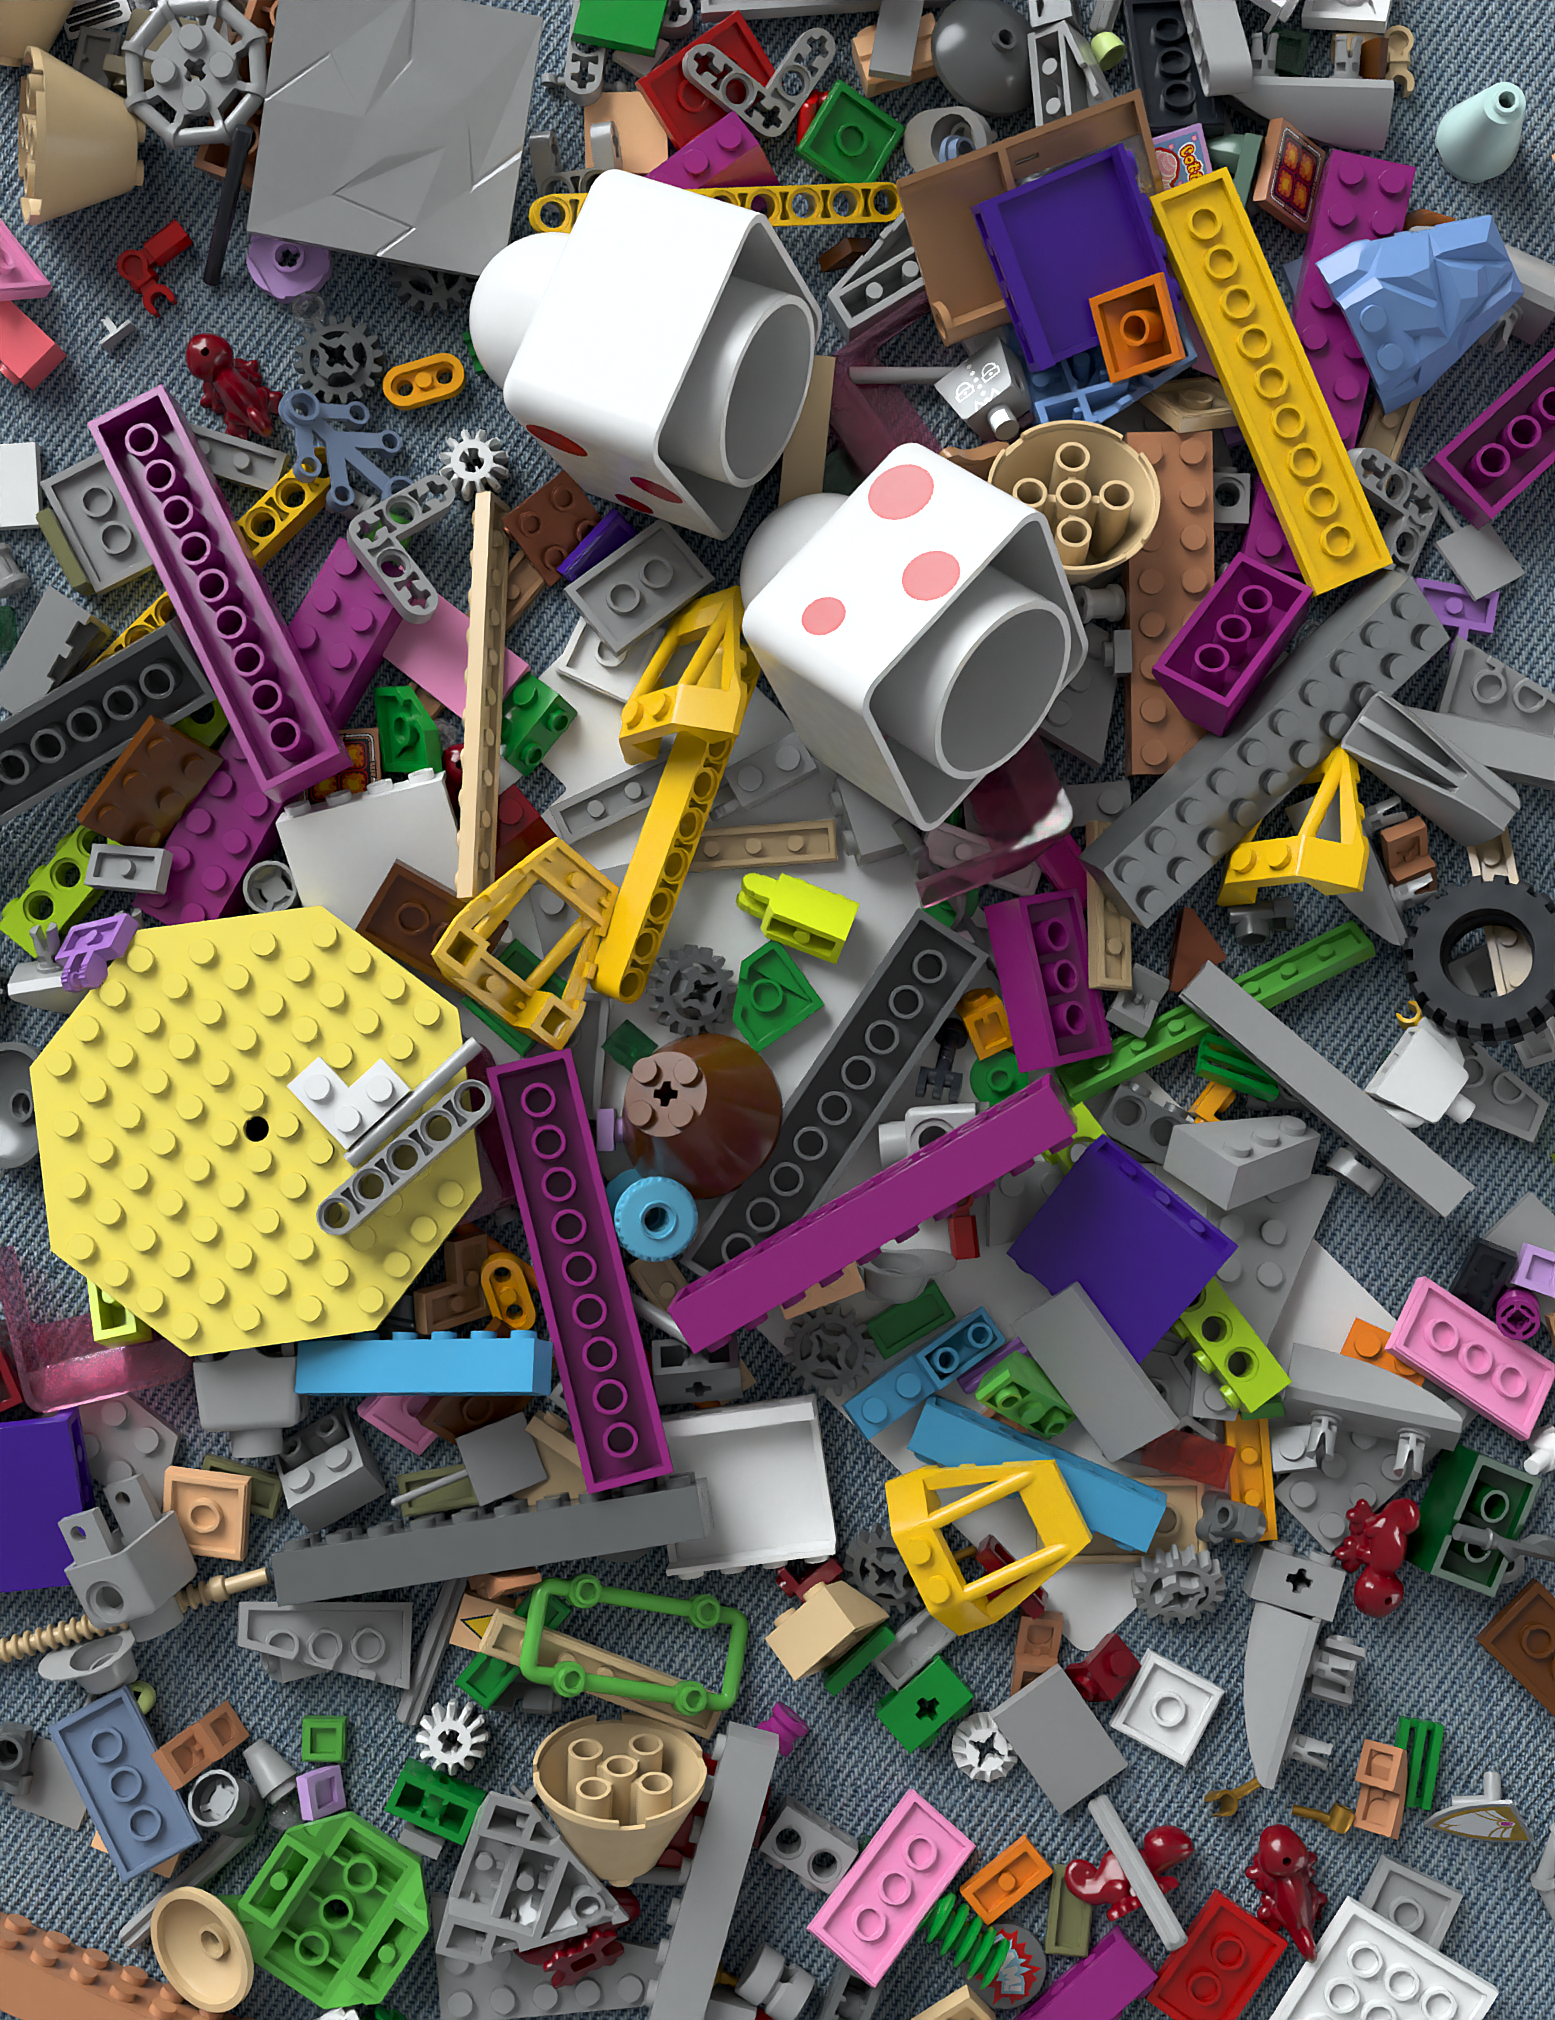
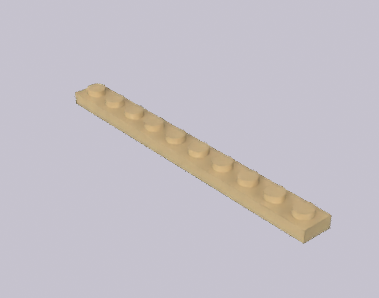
(483, 698)

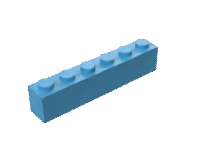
(425, 1366)
(1105, 1498)

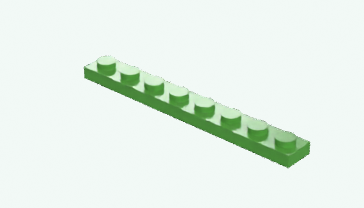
(1183, 1027)

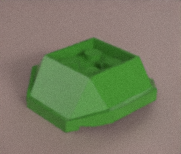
(329, 1954)

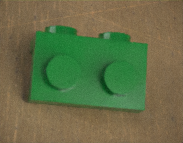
(532, 723)

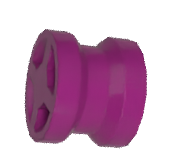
(787, 1725)

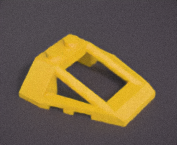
(698, 710)
(1321, 863)
(517, 1002)
(917, 1534)

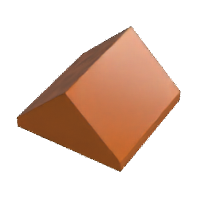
(1137, 328)

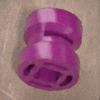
(1518, 1303)

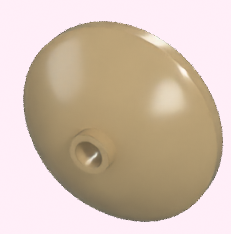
(202, 1949)

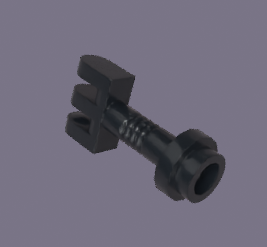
(950, 1037)

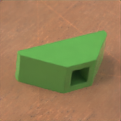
(1025, 1395)

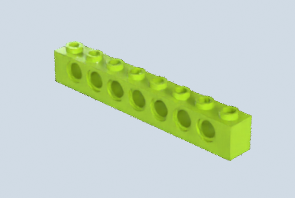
(74, 849)
(1263, 1373)

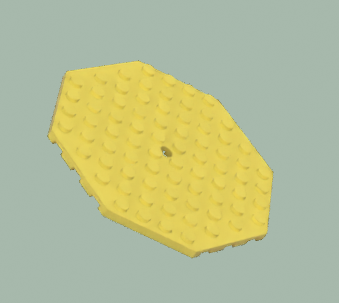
(151, 1149)

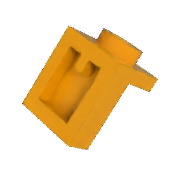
(984, 1021)
(1212, 1099)

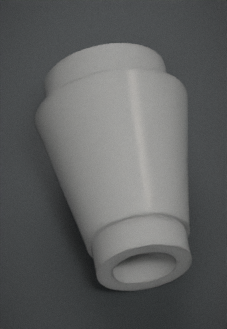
(270, 1771)

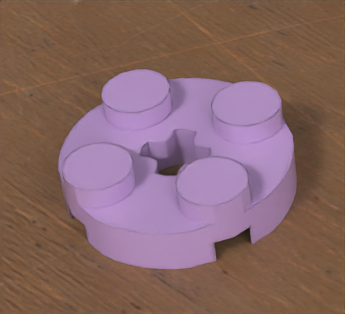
(286, 283)

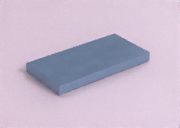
(121, 1785)

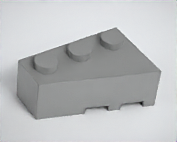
(1064, 73)
(876, 283)
(51, 651)
(1241, 1157)

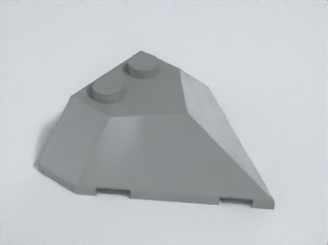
(519, 1886)

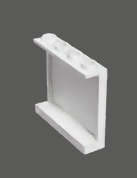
(351, 841)
(762, 1482)

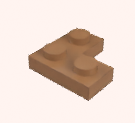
(462, 1294)

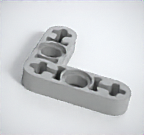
(596, 61)
(773, 94)
(1405, 517)
(387, 544)

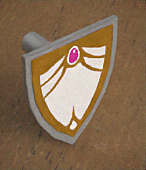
(1482, 1816)

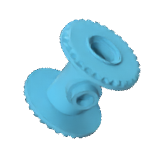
(668, 1225)

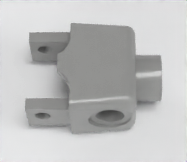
(905, 1137)
(250, 1397)
(133, 1569)

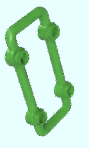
(584, 1592)

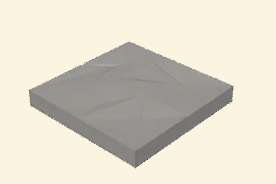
(395, 129)

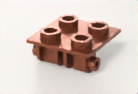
(551, 524)

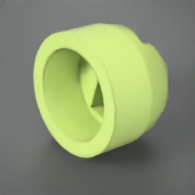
(1107, 50)
(147, 1697)

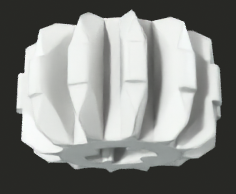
(465, 452)
(466, 1746)

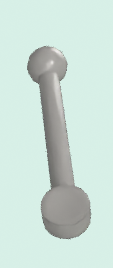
(552, 81)

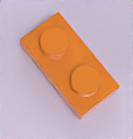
(1368, 1345)
(1006, 1879)

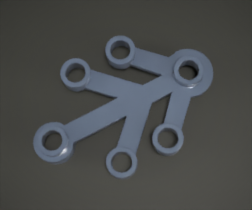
(340, 446)

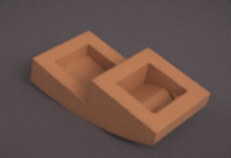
(1407, 853)
(506, 1582)
(1035, 1647)
(200, 1745)
(1383, 1788)

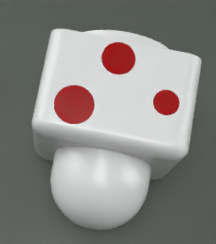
(653, 348)
(916, 618)

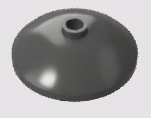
(984, 56)
(17, 1114)

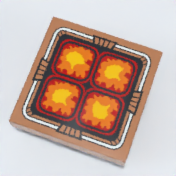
(1288, 175)
(365, 753)

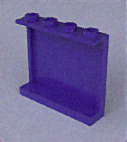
(1067, 243)
(1125, 1242)
(40, 1484)

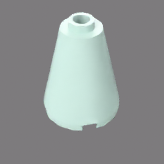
(1482, 133)

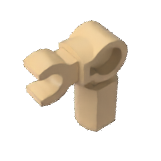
(1398, 55)

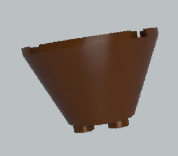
(702, 1114)

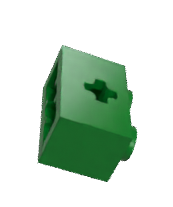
(918, 1726)
(435, 1801)

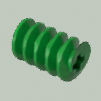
(965, 1939)

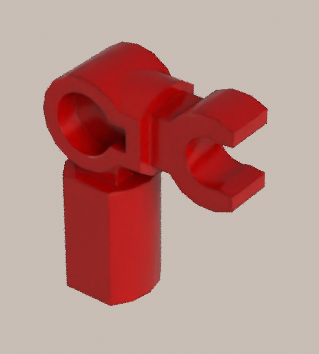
(137, 266)
(963, 1231)

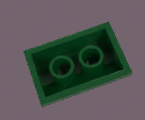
(1475, 1493)

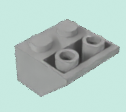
(328, 1470)

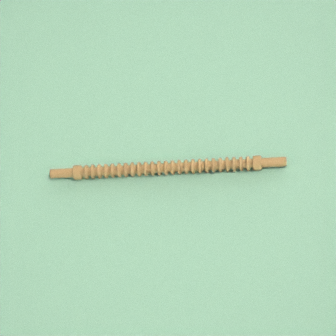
(218, 1589)

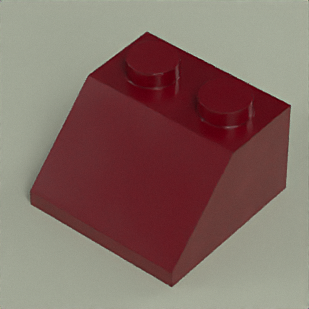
(518, 830)

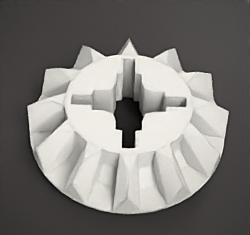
(966, 1755)

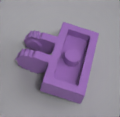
(1458, 610)
(89, 947)

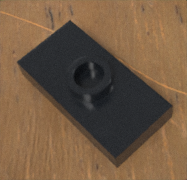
(1483, 1275)

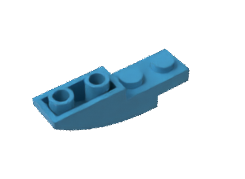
(923, 1372)

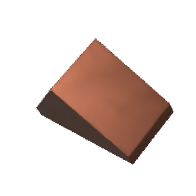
(1190, 949)

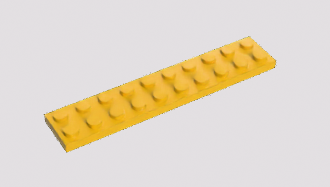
(1269, 382)

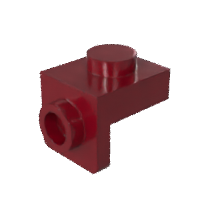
(798, 1585)
(1104, 1670)

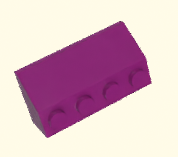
(719, 158)
(1231, 642)
(1045, 979)

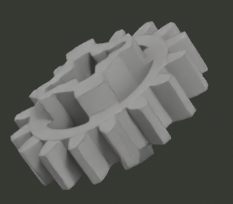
(1178, 1584)

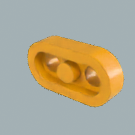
(424, 377)
(508, 1290)

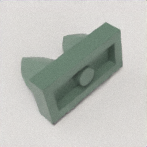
(1240, 156)

